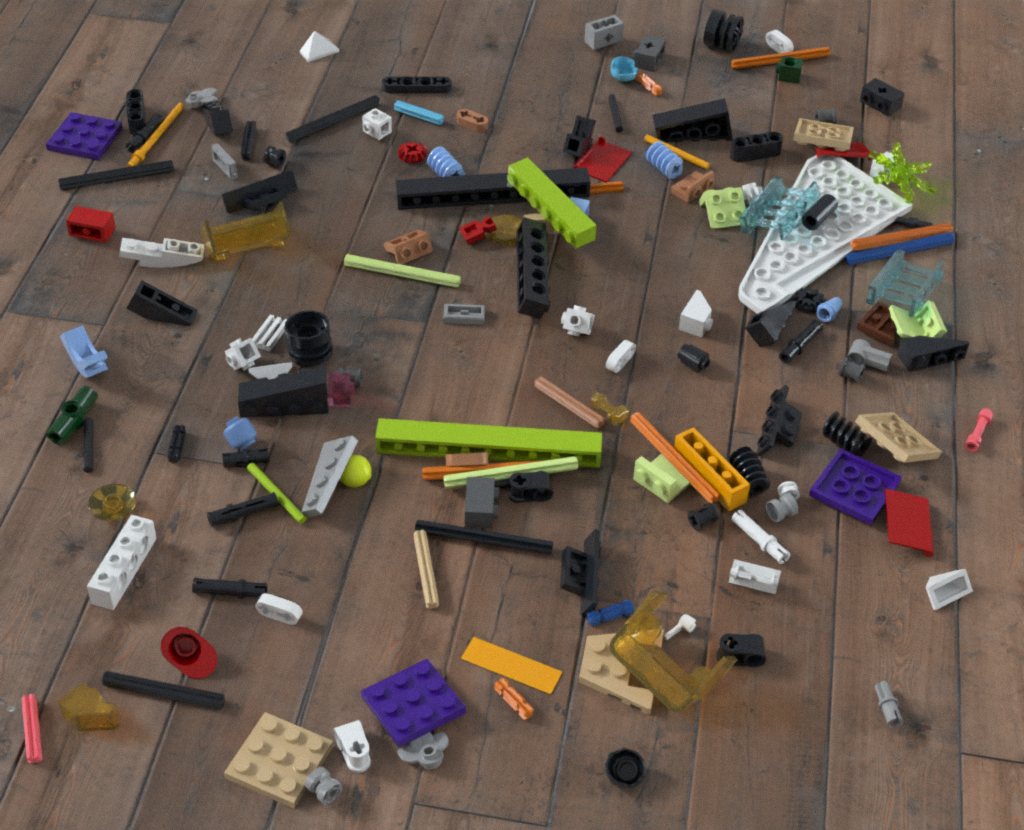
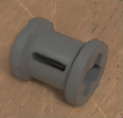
(827, 116)
(851, 370)
(354, 373)

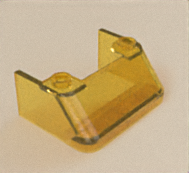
(246, 234)
(654, 668)

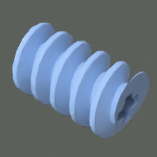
(664, 160)
(444, 164)

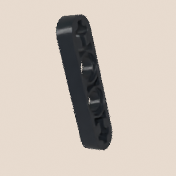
(416, 84)

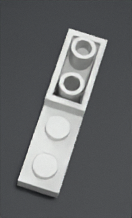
(169, 254)

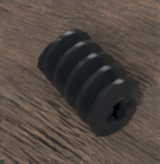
(845, 436)
(750, 468)

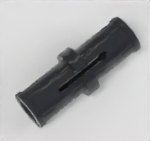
(245, 457)

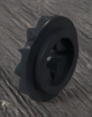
(808, 305)

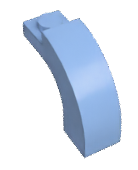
(83, 353)

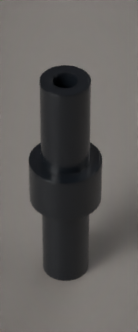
(911, 222)

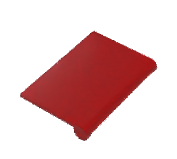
(857, 149)
(603, 159)
(909, 521)

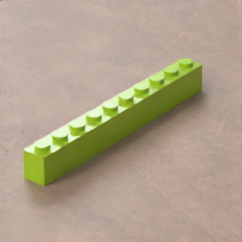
(500, 442)

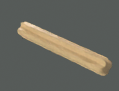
(426, 569)

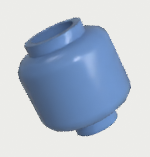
(240, 433)

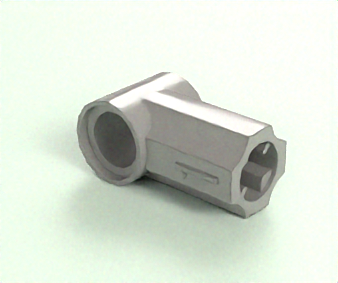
(862, 353)

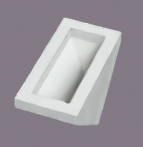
(318, 47)
(270, 371)
(948, 587)

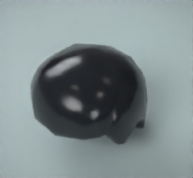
(625, 768)

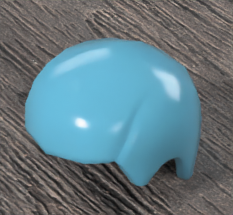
(623, 69)

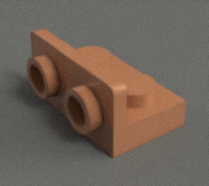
(693, 185)
(409, 246)

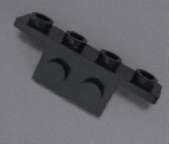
(260, 193)
(781, 422)
(580, 572)

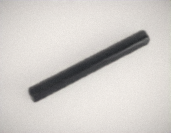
(163, 689)

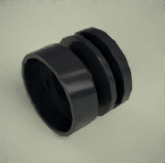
(723, 30)
(308, 338)

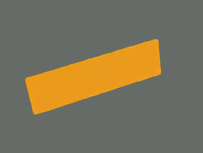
(512, 665)

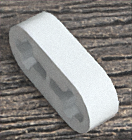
(779, 42)
(620, 356)
(279, 609)

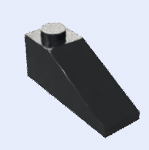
(157, 305)

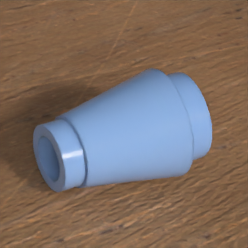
(828, 310)

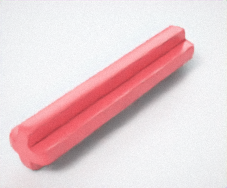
(31, 729)

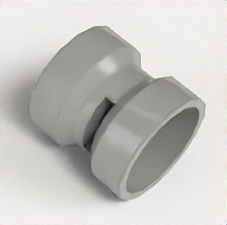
(779, 509)
(323, 785)

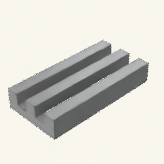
(224, 161)
(464, 314)

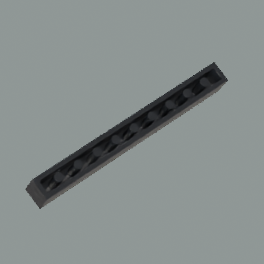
(481, 189)

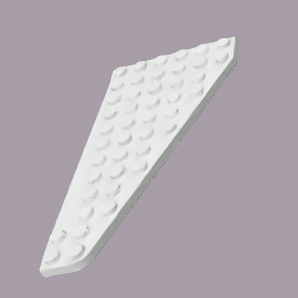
(805, 254)

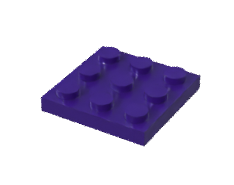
(84, 136)
(854, 486)
(413, 702)

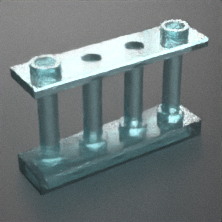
(771, 196)
(891, 272)

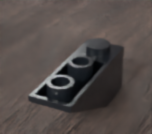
(217, 118)
(768, 324)
(926, 351)

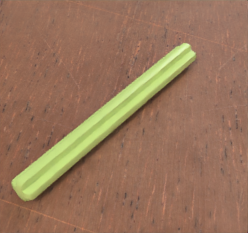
(402, 270)
(505, 473)

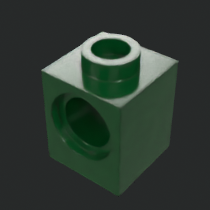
(789, 69)

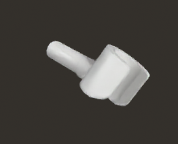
(686, 622)

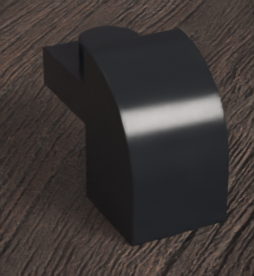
(580, 139)

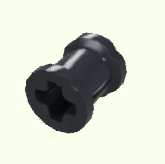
(703, 516)

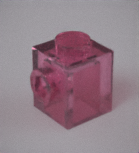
(340, 389)

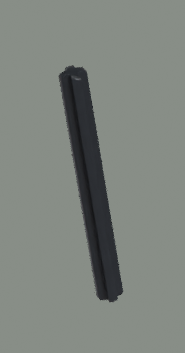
(332, 118)
(116, 174)
(485, 537)

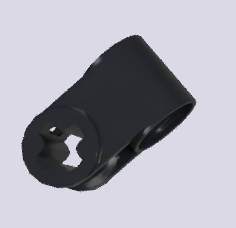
(532, 486)
(746, 648)

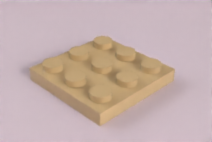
(823, 134)
(897, 437)
(278, 759)

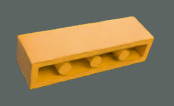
(713, 468)

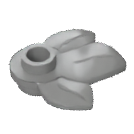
(199, 97)
(425, 750)

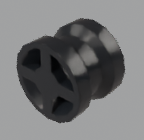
(274, 156)

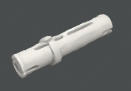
(767, 542)

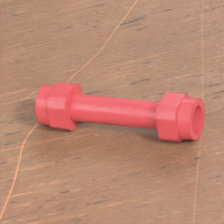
(974, 440)

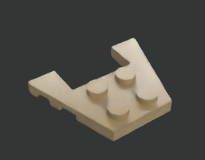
(607, 675)

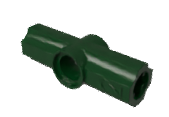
(72, 415)

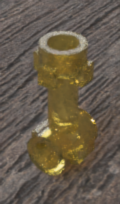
(615, 414)

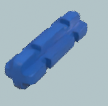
(610, 613)

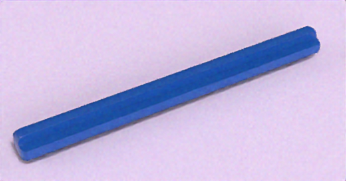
(908, 247)

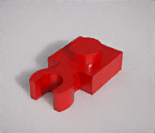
(476, 231)

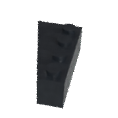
(694, 123)
(285, 395)

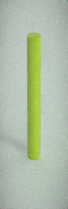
(282, 499)

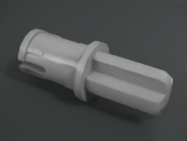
(888, 705)

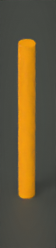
(684, 155)

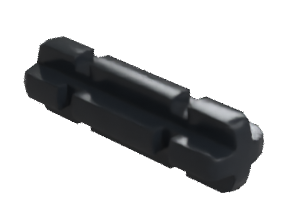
(176, 443)

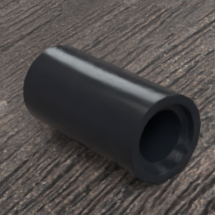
(819, 212)

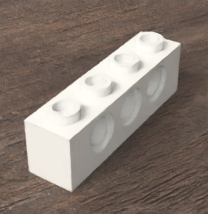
(121, 562)

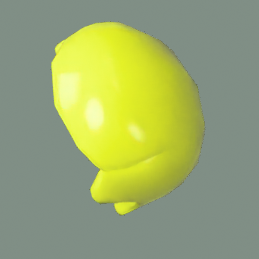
(356, 472)

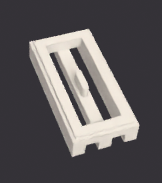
(266, 332)

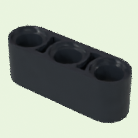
(135, 110)
(756, 146)

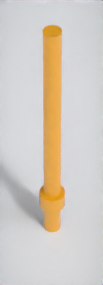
(139, 155)

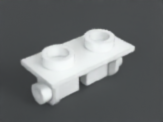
(754, 576)

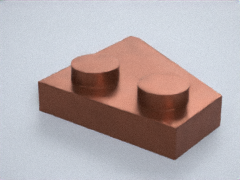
(878, 323)

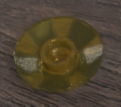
(112, 502)

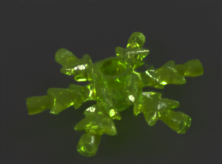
(902, 172)

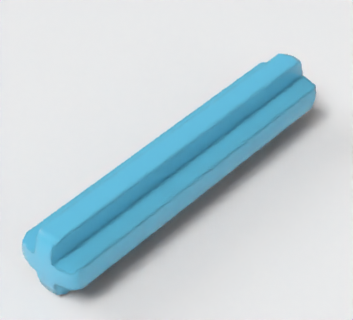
(419, 112)

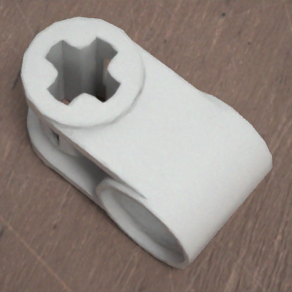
(353, 745)

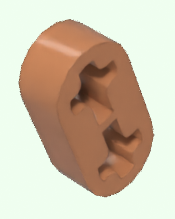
(472, 120)
(473, 458)

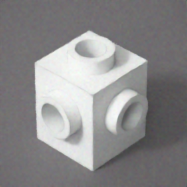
(377, 124)
(584, 324)
(242, 354)

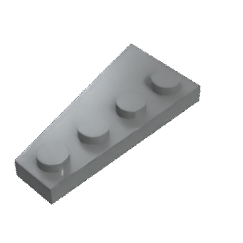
(327, 473)

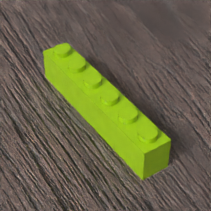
(551, 203)

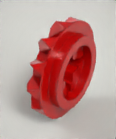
(417, 154)

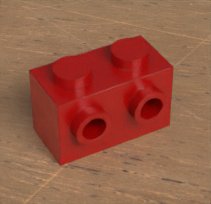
(90, 224)

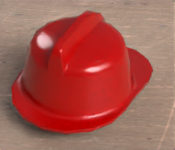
(189, 652)

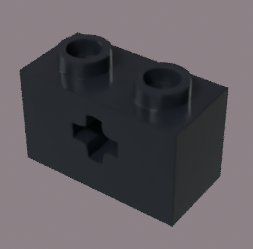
(882, 97)

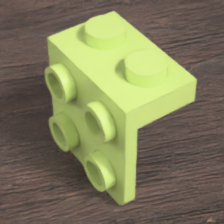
(723, 207)
(924, 323)
(660, 477)

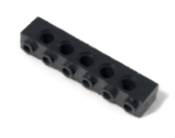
(532, 268)

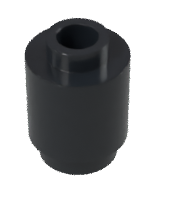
(694, 357)

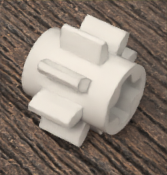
(750, 192)

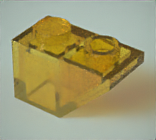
(87, 710)

